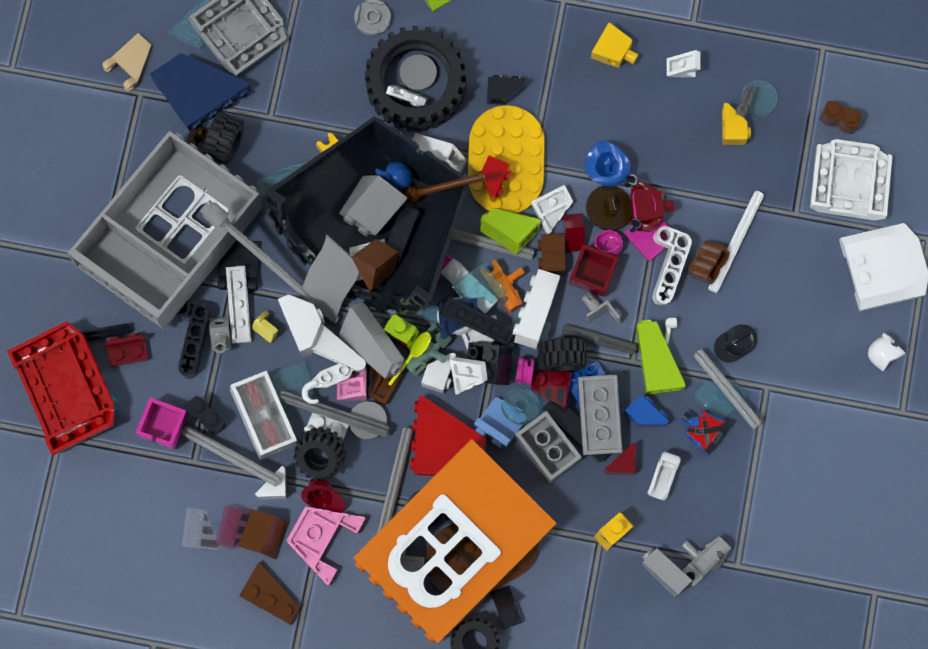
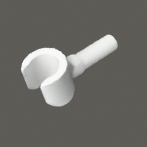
(669, 323)

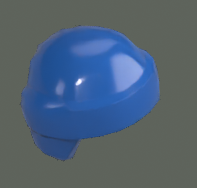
(397, 174)

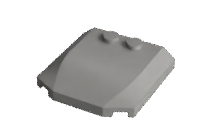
(239, 31)

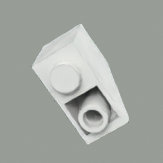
(437, 375)

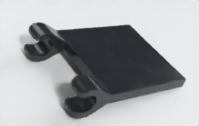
(239, 256)

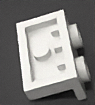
(321, 421)

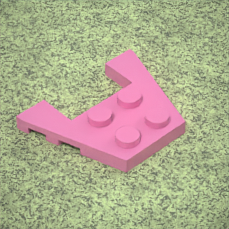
(313, 534)

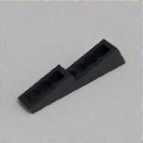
(570, 424)

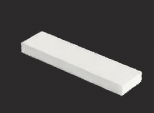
(238, 304)

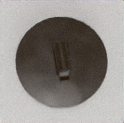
(609, 208)

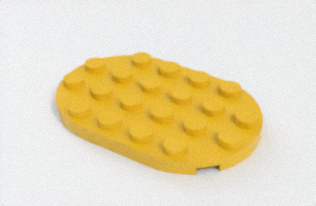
(514, 138)

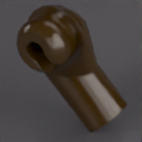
(197, 135)

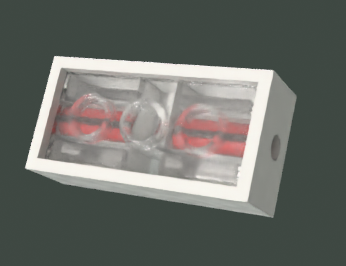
(263, 415)

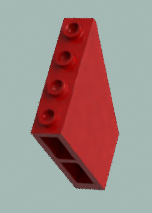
(438, 438)

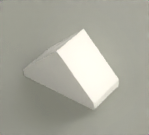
(269, 491)

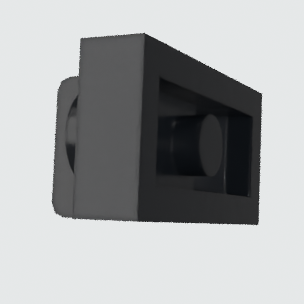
(506, 607)

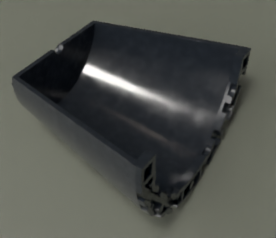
(310, 199)

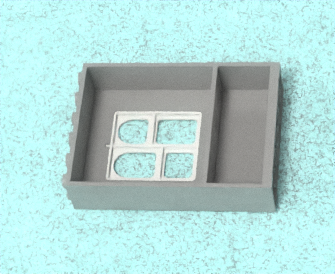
(143, 269)

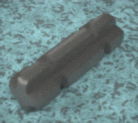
(746, 100)

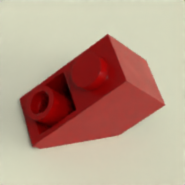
(495, 174)

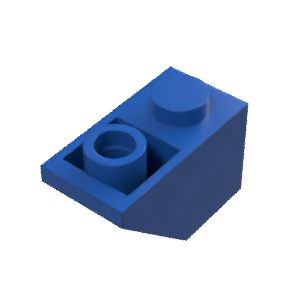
(644, 414)

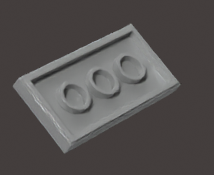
(599, 414)

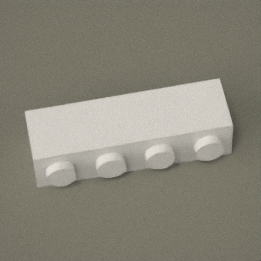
(537, 308)

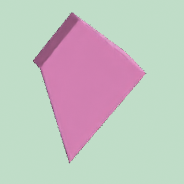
(353, 388)

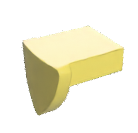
(264, 328)

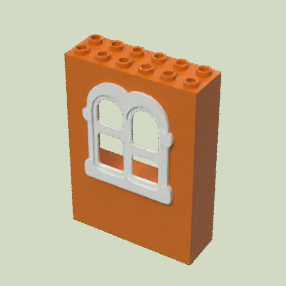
(486, 509)

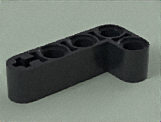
(193, 341)

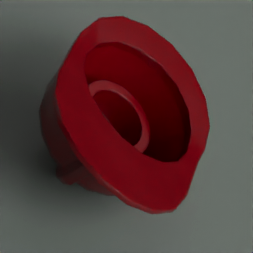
(321, 496)

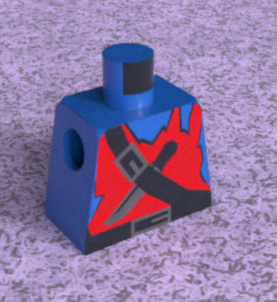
(704, 430)

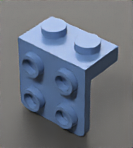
(496, 425)

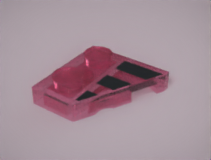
(231, 527)

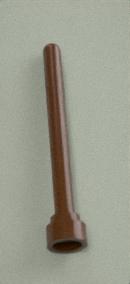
(415, 193)

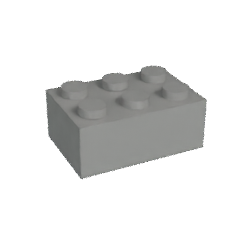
(548, 447)

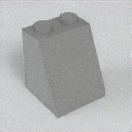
(372, 204)

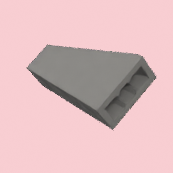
(370, 341)

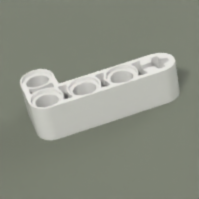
(668, 267)

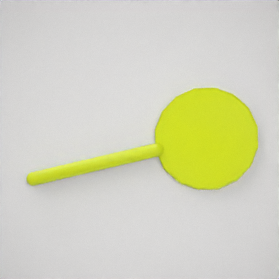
(417, 349)

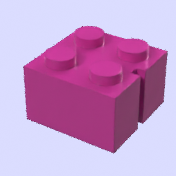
(162, 423)

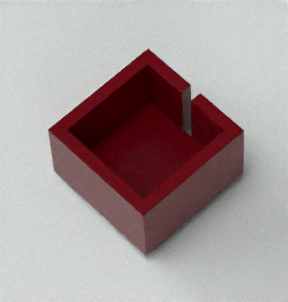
(593, 270)

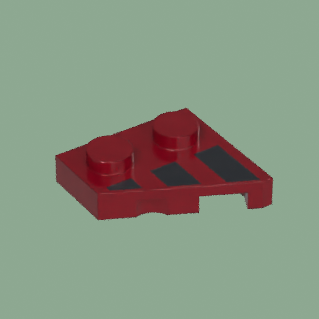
(552, 386)

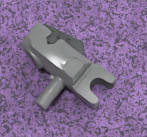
(706, 560)

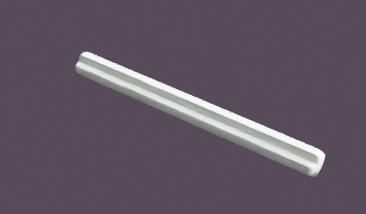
(738, 238)

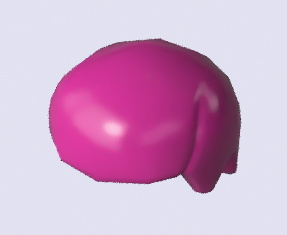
(609, 242)

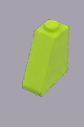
(509, 229)

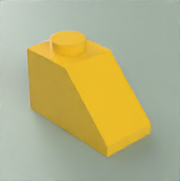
(734, 127)

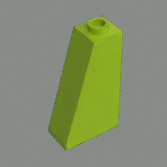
(657, 362)

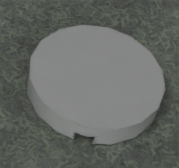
(372, 17)
(418, 72)
(369, 411)

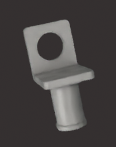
(599, 309)
(220, 334)

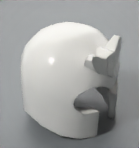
(883, 352)

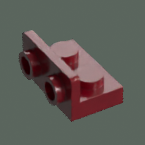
(127, 350)

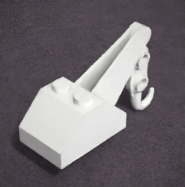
(313, 337)

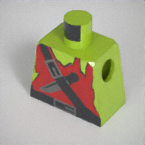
(401, 331)

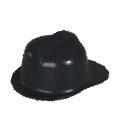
(735, 343)

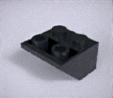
(496, 358)

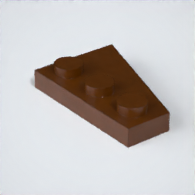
(269, 595)

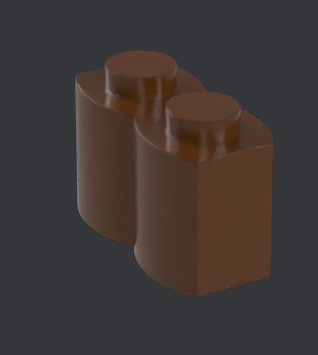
(838, 116)
(552, 253)
(708, 262)

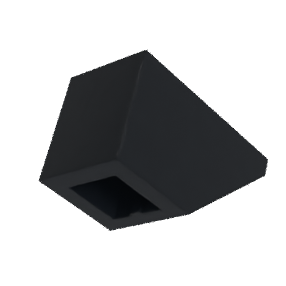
(503, 90)

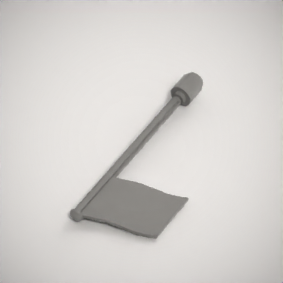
(327, 278)

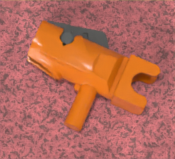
(510, 300)

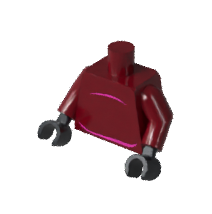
(646, 205)

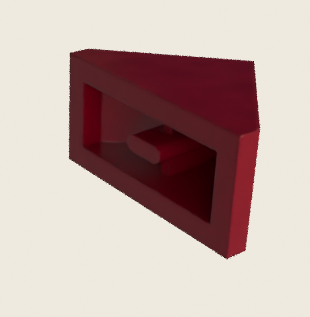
(574, 232)
(624, 463)

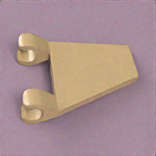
(131, 59)

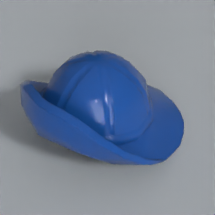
(607, 164)

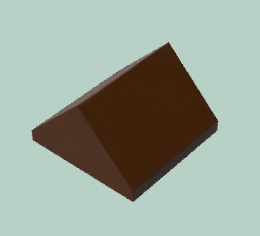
(375, 262)
(263, 533)

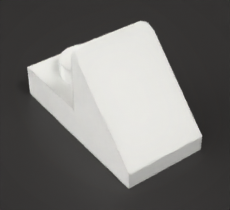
(684, 64)

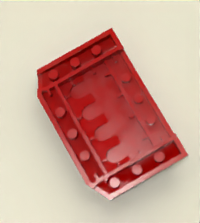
(64, 386)

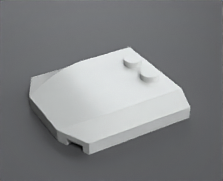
(851, 180)
(885, 266)

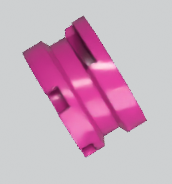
(525, 370)

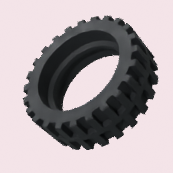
(415, 41)

